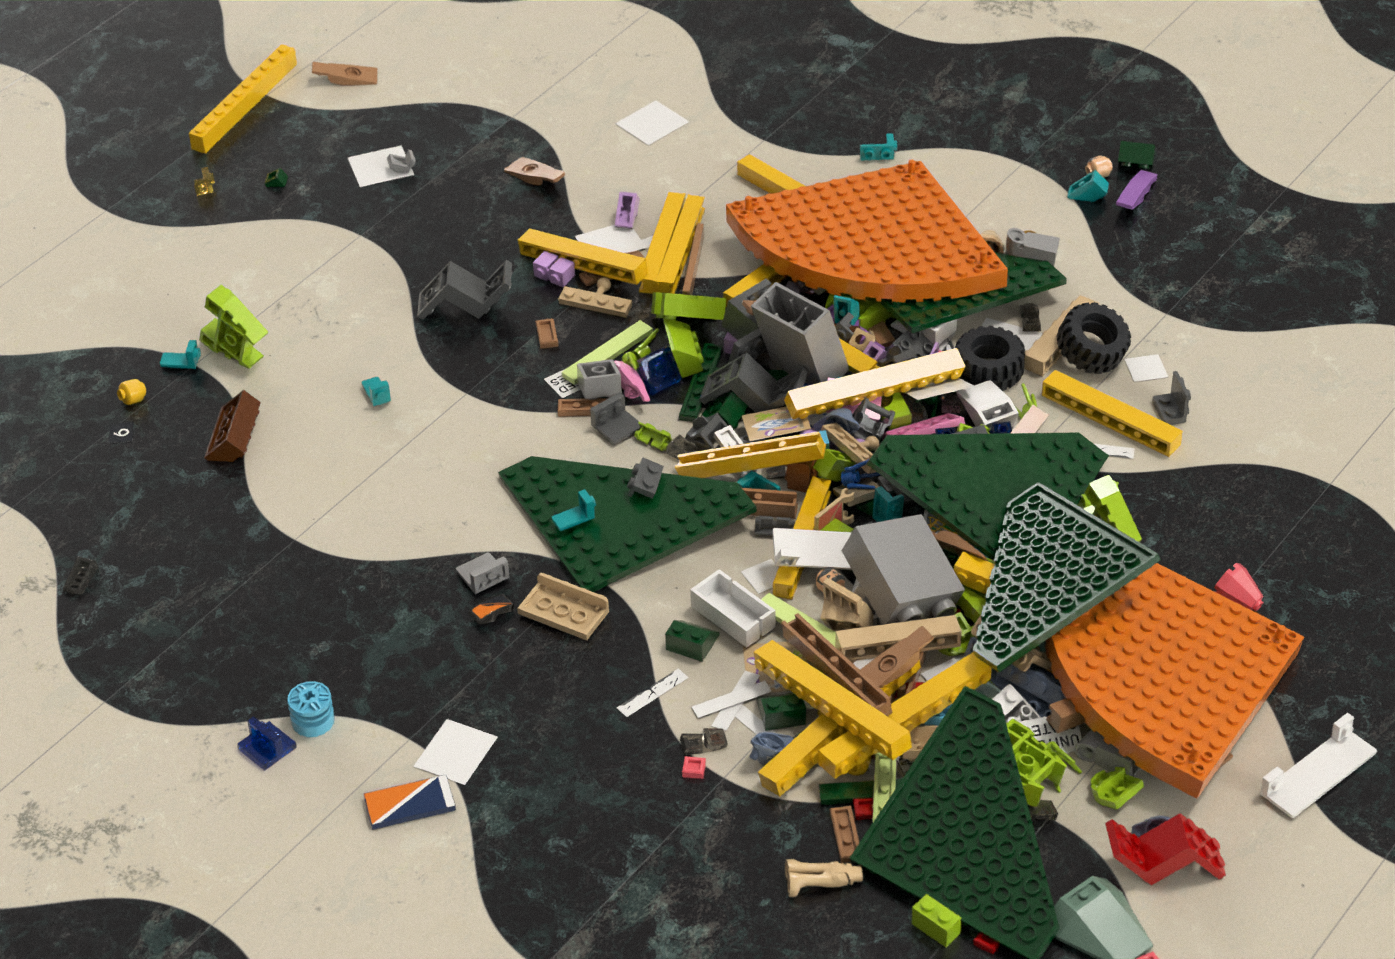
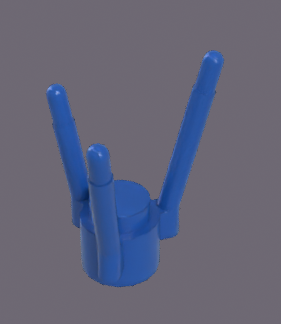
(851, 477)

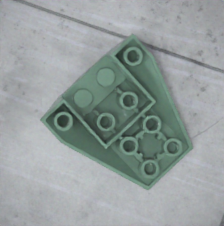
(1100, 922)

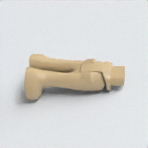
(828, 875)

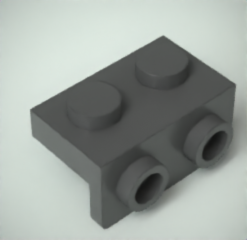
(645, 478)

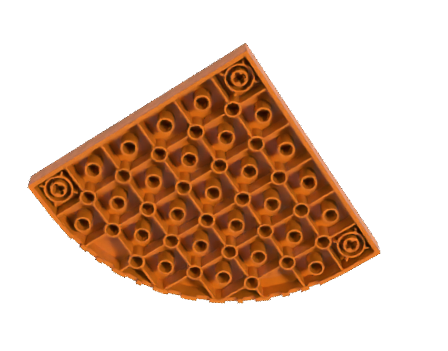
(870, 237)
(1171, 673)

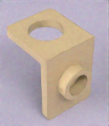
(869, 336)

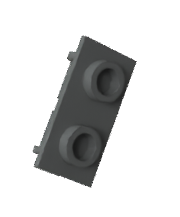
(765, 524)

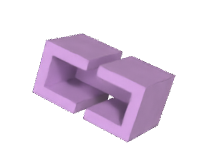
(559, 273)

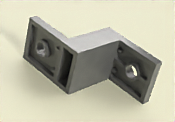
(465, 290)
(744, 325)
(752, 384)

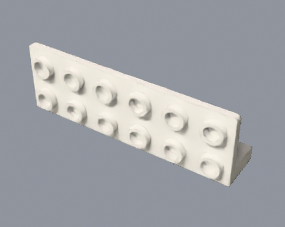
(810, 548)
(1318, 770)

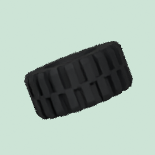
(996, 344)
(1086, 353)

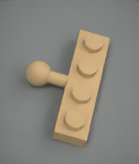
(596, 301)
(850, 446)

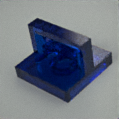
(659, 370)
(265, 743)

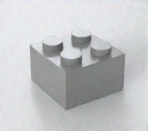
(599, 379)

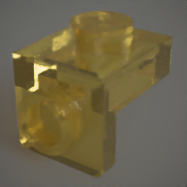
(204, 185)

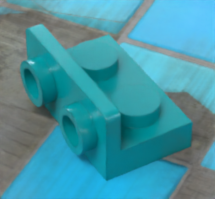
(886, 506)

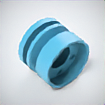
(311, 709)

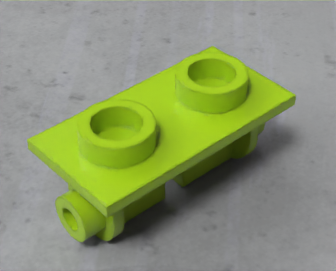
(648, 432)

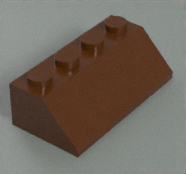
(233, 428)

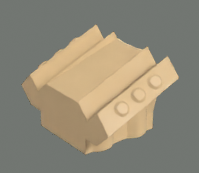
(843, 608)

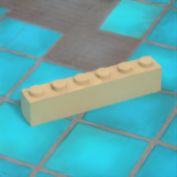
(1045, 350)
(874, 640)

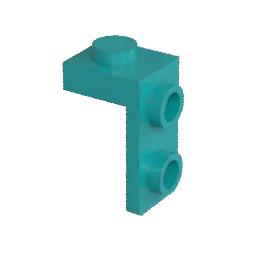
(879, 151)
(182, 360)
(377, 391)
(757, 481)
(576, 515)

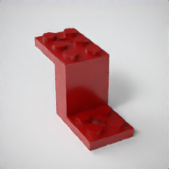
(1165, 849)

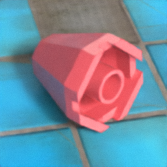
(1240, 588)

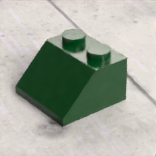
(1136, 154)
(729, 408)
(690, 639)
(782, 711)

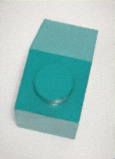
(1089, 188)
(844, 305)

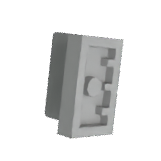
(483, 572)

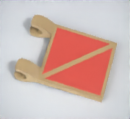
(835, 510)

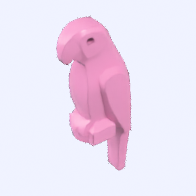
(631, 382)

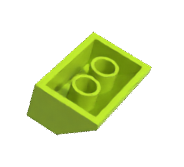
(684, 347)

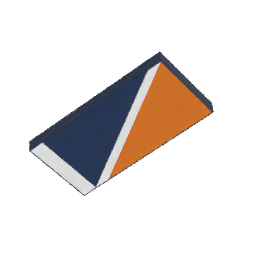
(409, 802)

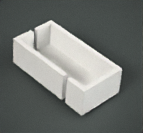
(738, 615)

